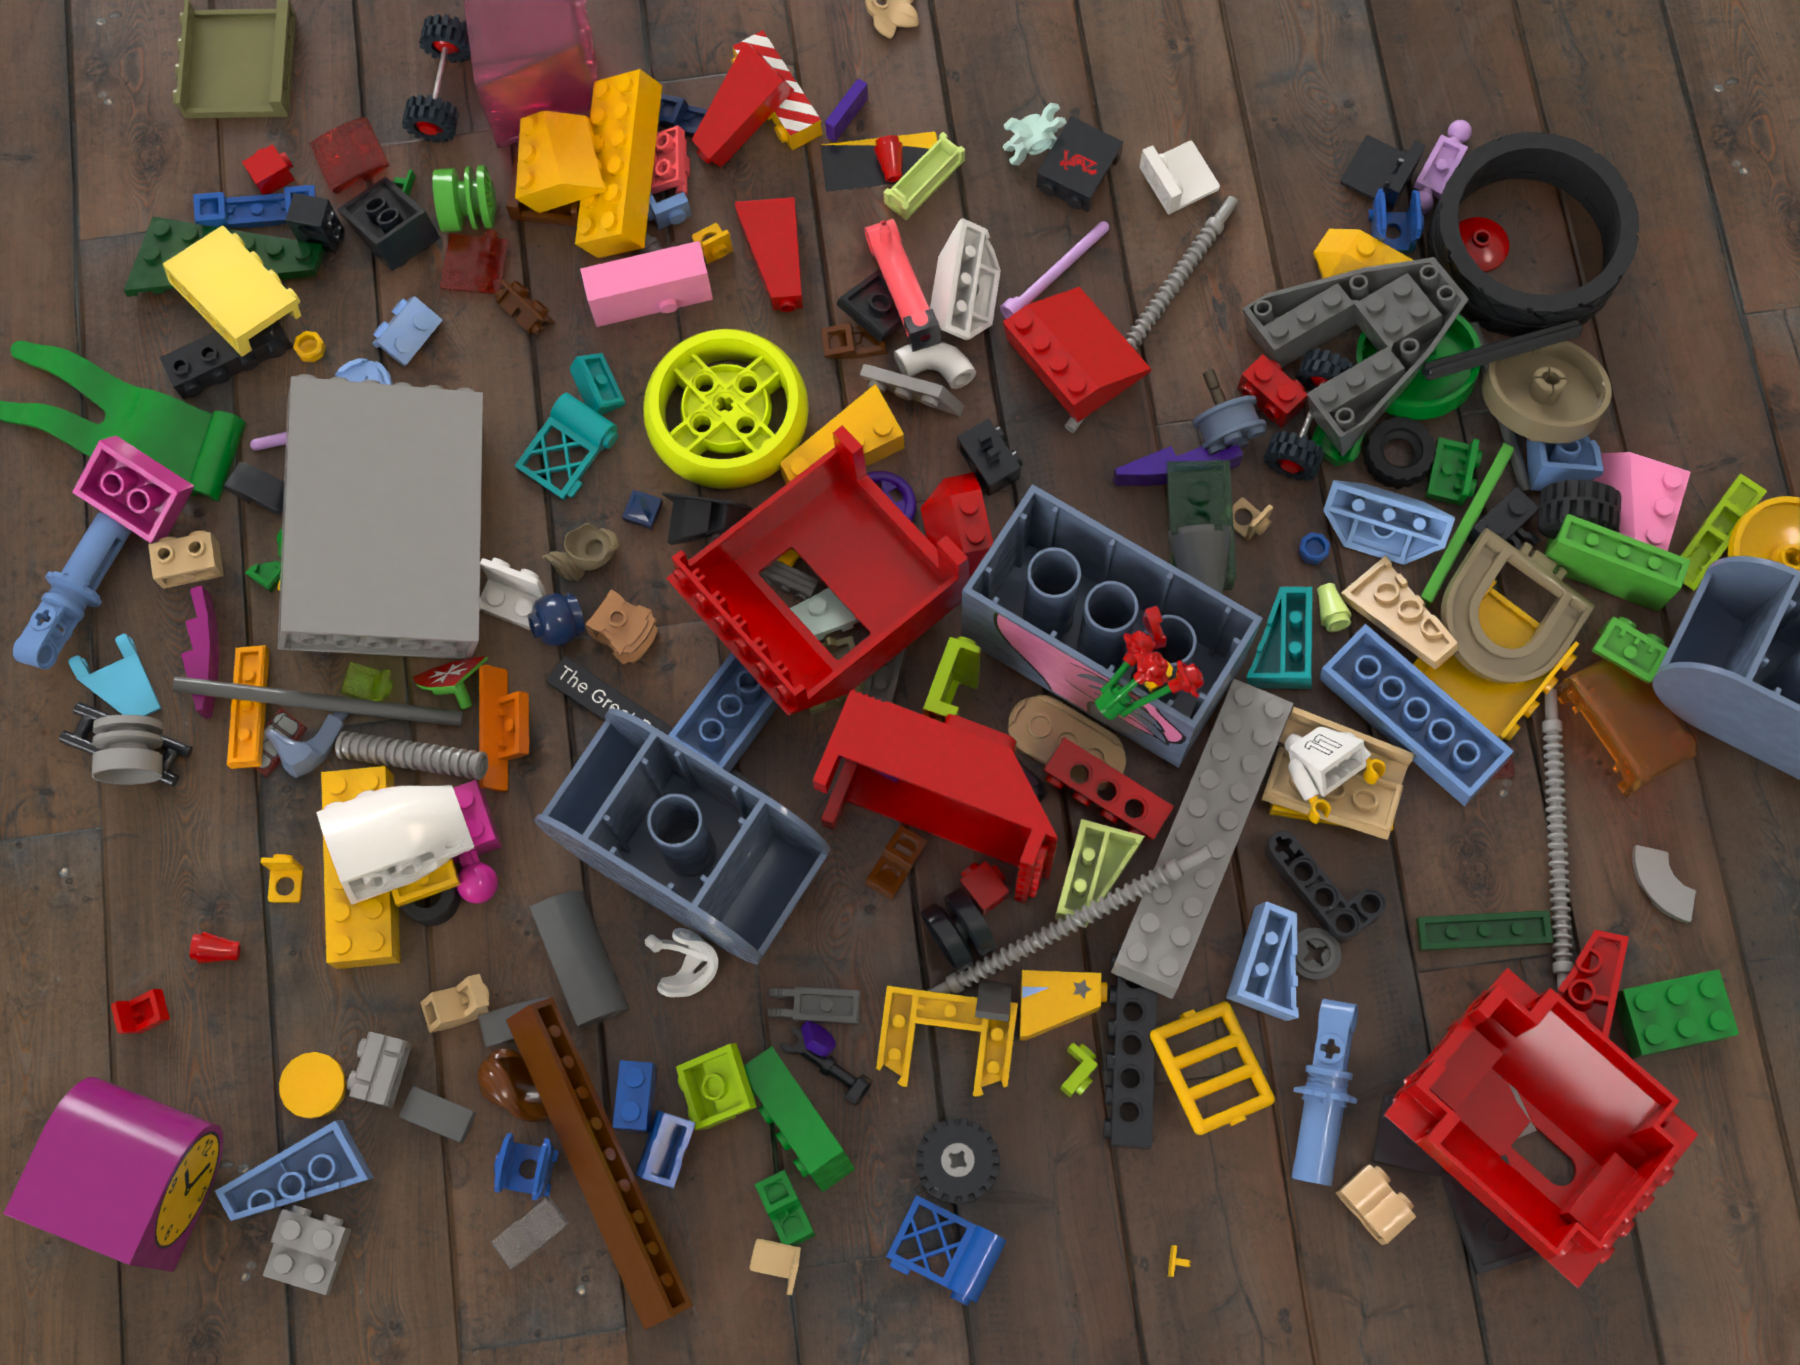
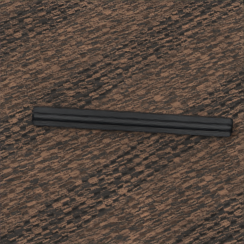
(1501, 349)

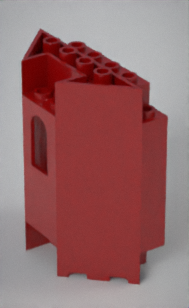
(1578, 1095)

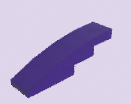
(1153, 468)

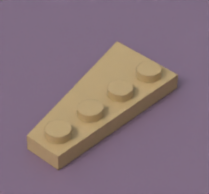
(1394, 608)

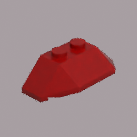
(960, 513)

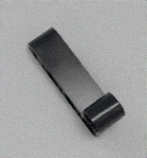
(1320, 883)

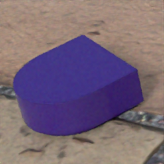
(817, 1039)

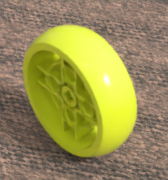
(766, 372)

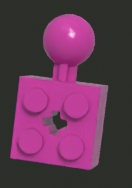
(476, 878)

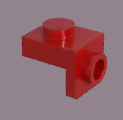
(140, 1013)

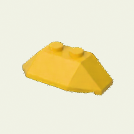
(1350, 250)

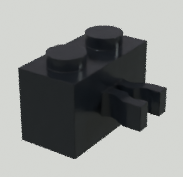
(989, 456)
(1508, 520)

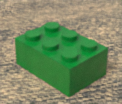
(1675, 1014)

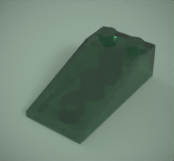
(1198, 496)

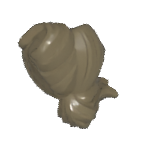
(584, 550)

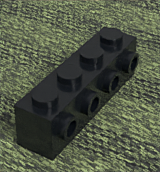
(214, 360)

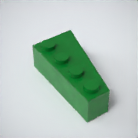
(797, 1120)

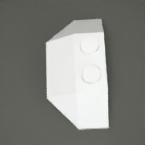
(966, 282)

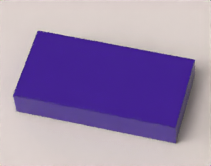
(846, 110)

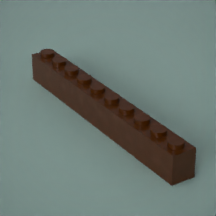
(599, 1163)

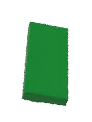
(406, 183)

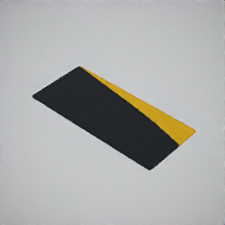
(856, 165)

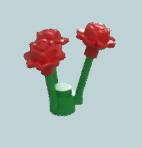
(1151, 668)

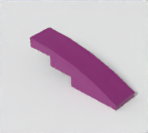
(204, 658)

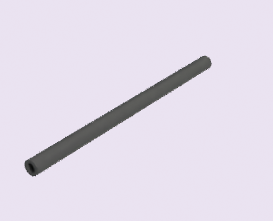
(317, 701)

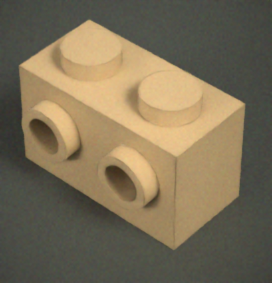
(186, 559)

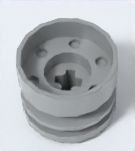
(127, 749)

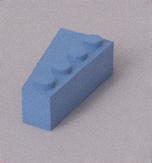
(304, 1170)

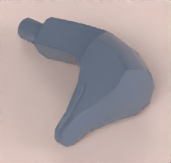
(303, 757)

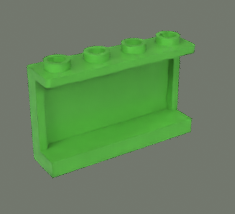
(1617, 563)

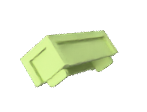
(924, 177)

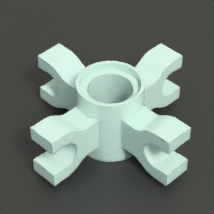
(1033, 133)

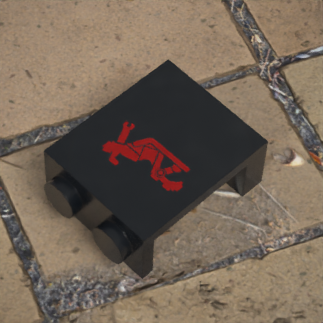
(1078, 164)

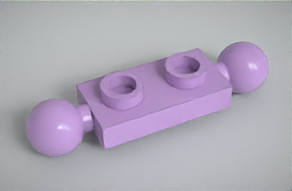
(1442, 163)

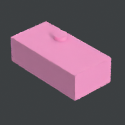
(647, 284)

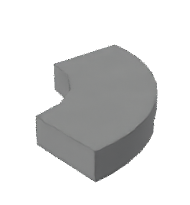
(1660, 884)

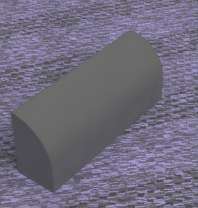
(579, 959)

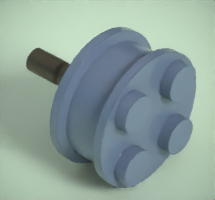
(1228, 421)

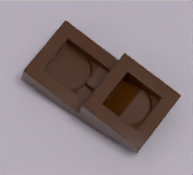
(850, 342)
(896, 862)

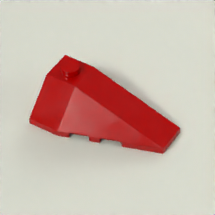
(1596, 979)

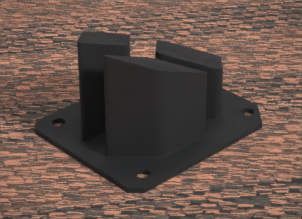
(701, 517)

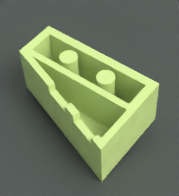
(1095, 865)

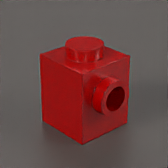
(269, 169)
(984, 886)

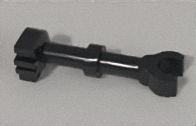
(828, 1066)

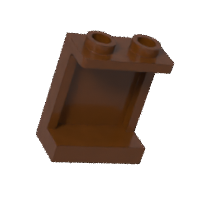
(518, 211)

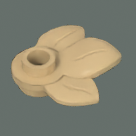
(892, 15)

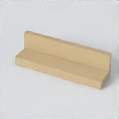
(1395, 758)

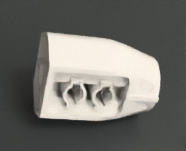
(393, 837)

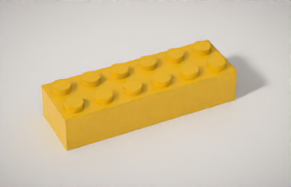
(625, 133)
(369, 929)

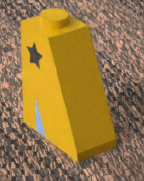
(1057, 999)

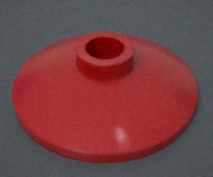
(1493, 251)

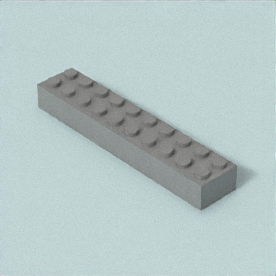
(1209, 815)

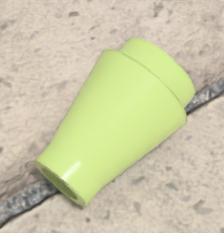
(1333, 610)

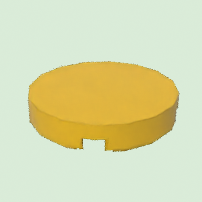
(312, 1085)

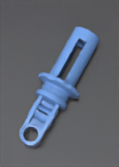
(70, 593)
(1325, 1094)

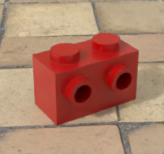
(1274, 391)

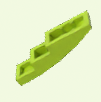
(1716, 530)

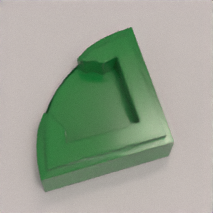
(265, 574)

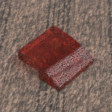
(349, 154)

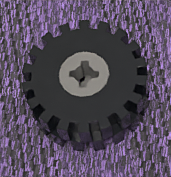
(948, 1175)

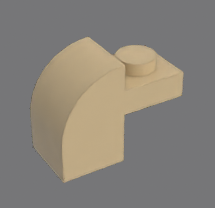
(456, 1005)

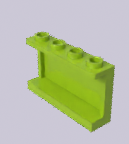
(958, 666)

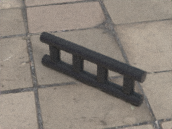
(89, 714)

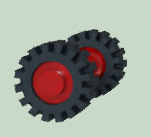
(429, 115)
(1294, 453)

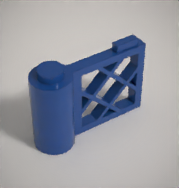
(971, 1262)

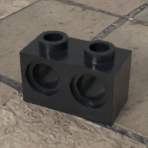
(315, 221)

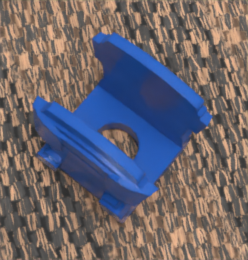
(1408, 223)
(509, 1162)

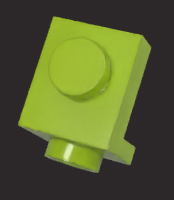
(1080, 1079)

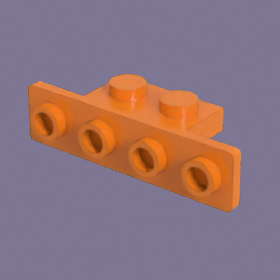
(501, 725)

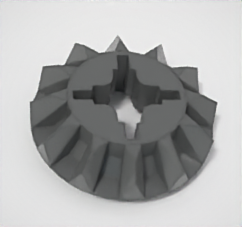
(1329, 958)

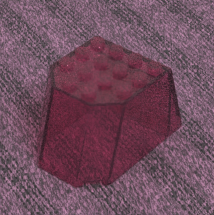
(530, 60)

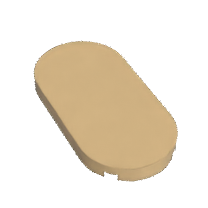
(1043, 721)

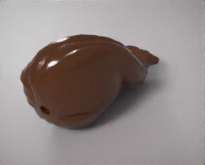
(508, 1084)

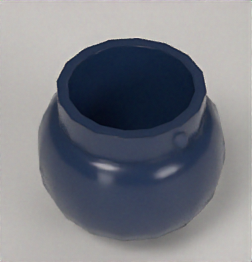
(556, 619)

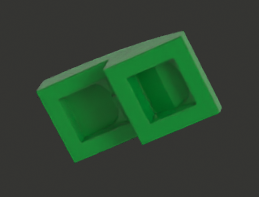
(784, 1209)

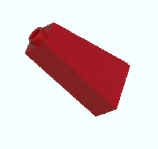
(740, 106)
(774, 246)

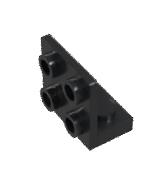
(1381, 167)

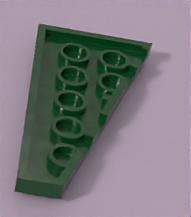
(169, 237)

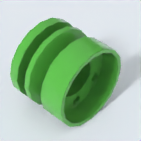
(464, 198)

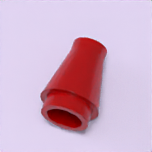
(889, 155)
(213, 948)

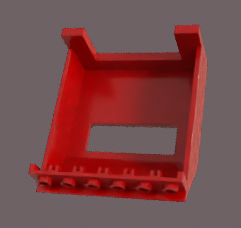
(856, 547)
(951, 783)

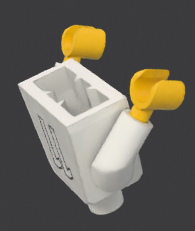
(1326, 761)

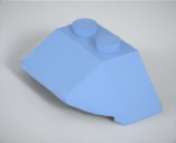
(1386, 522)

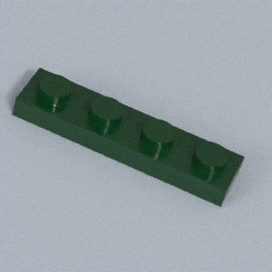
(1484, 930)

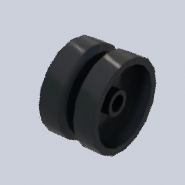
(963, 927)

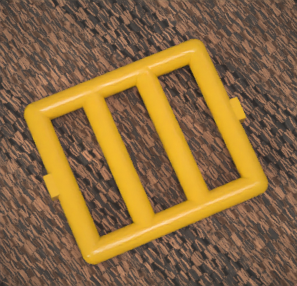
(1188, 1095)

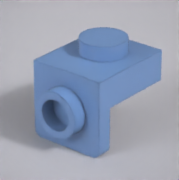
(669, 211)

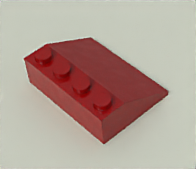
(1075, 351)

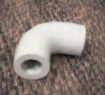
(941, 358)

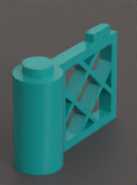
(583, 427)

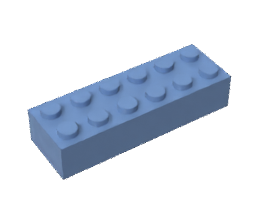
(1415, 714)

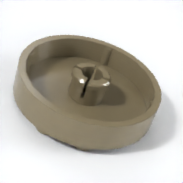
(1548, 393)

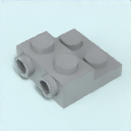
(307, 1250)

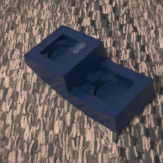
(676, 112)

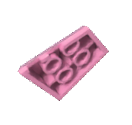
(1649, 493)

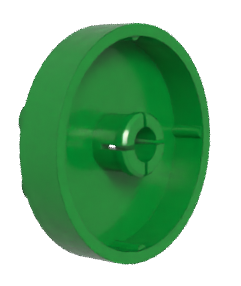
(1438, 396)

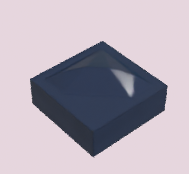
(642, 509)

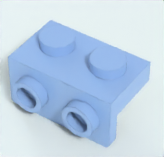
(406, 330)

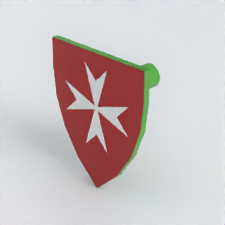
(450, 678)

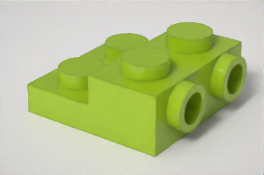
(715, 1087)

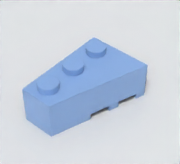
(1267, 963)

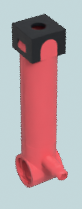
(918, 319)

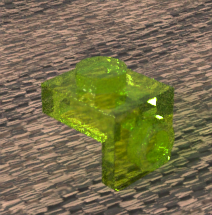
(366, 682)

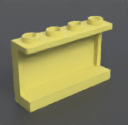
(230, 287)

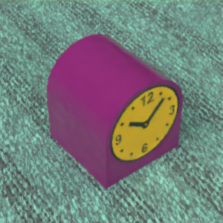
(119, 1175)

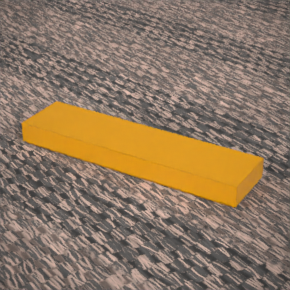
(248, 717)

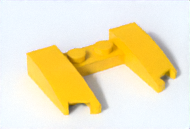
(910, 1006)

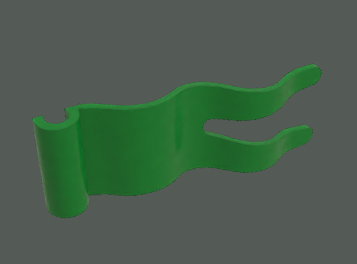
(166, 429)

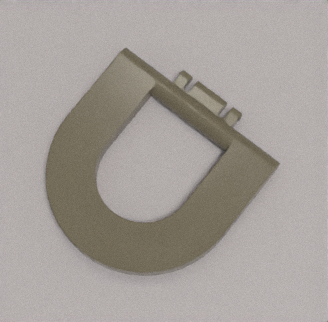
(1462, 605)

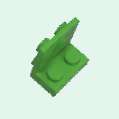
(1630, 648)

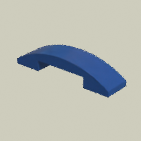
(246, 211)

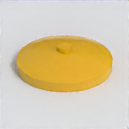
(1769, 532)

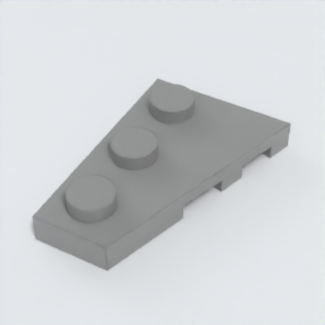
(912, 388)

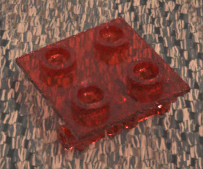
(474, 263)

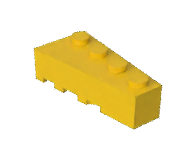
(868, 422)

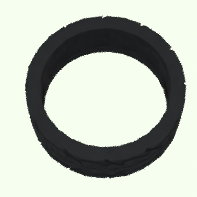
(1561, 164)

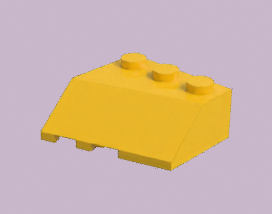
(556, 161)

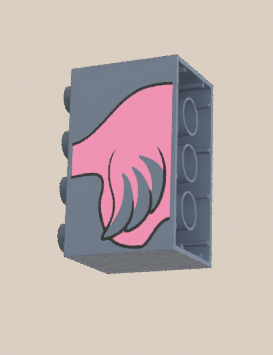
(1066, 592)

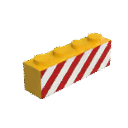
(795, 117)

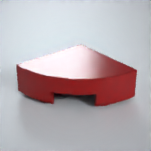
(1152, 620)

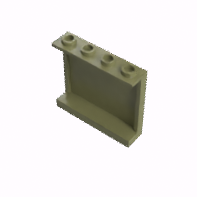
(235, 62)

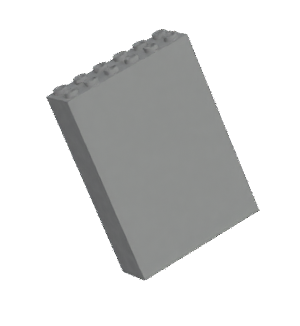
(381, 519)

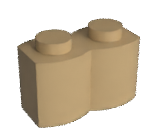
(1376, 1203)

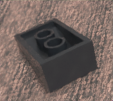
(390, 223)

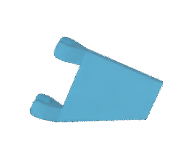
(122, 683)

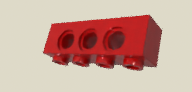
(1153, 808)

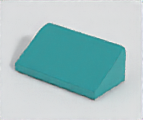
(596, 383)

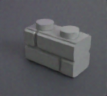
(379, 1069)

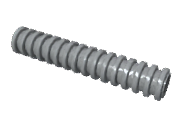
(411, 755)

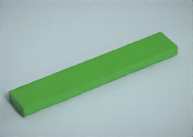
(1466, 524)

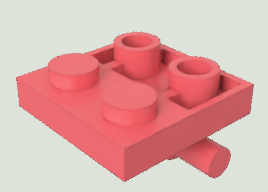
(671, 161)

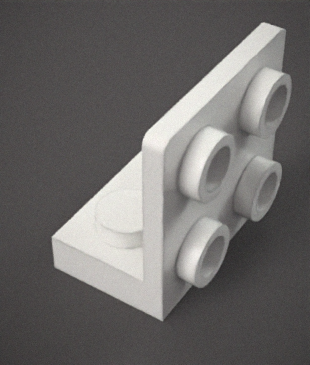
(1178, 176)
(509, 592)

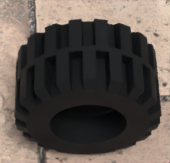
(1579, 498)

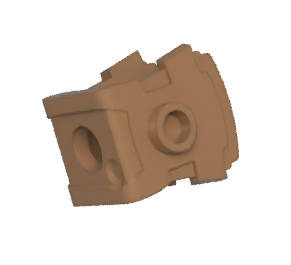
(623, 628)

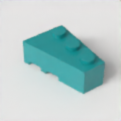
(1286, 646)

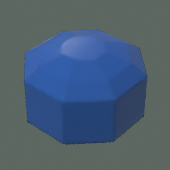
(1314, 548)

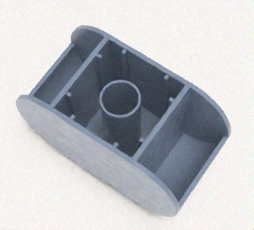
(1739, 660)
(685, 835)

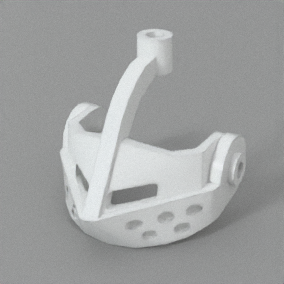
(696, 950)

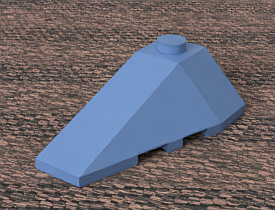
(1562, 461)

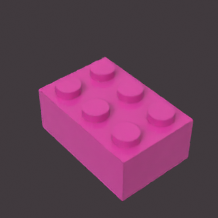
(133, 489)

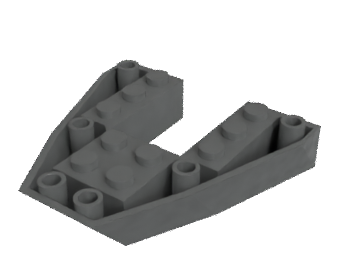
(1398, 308)

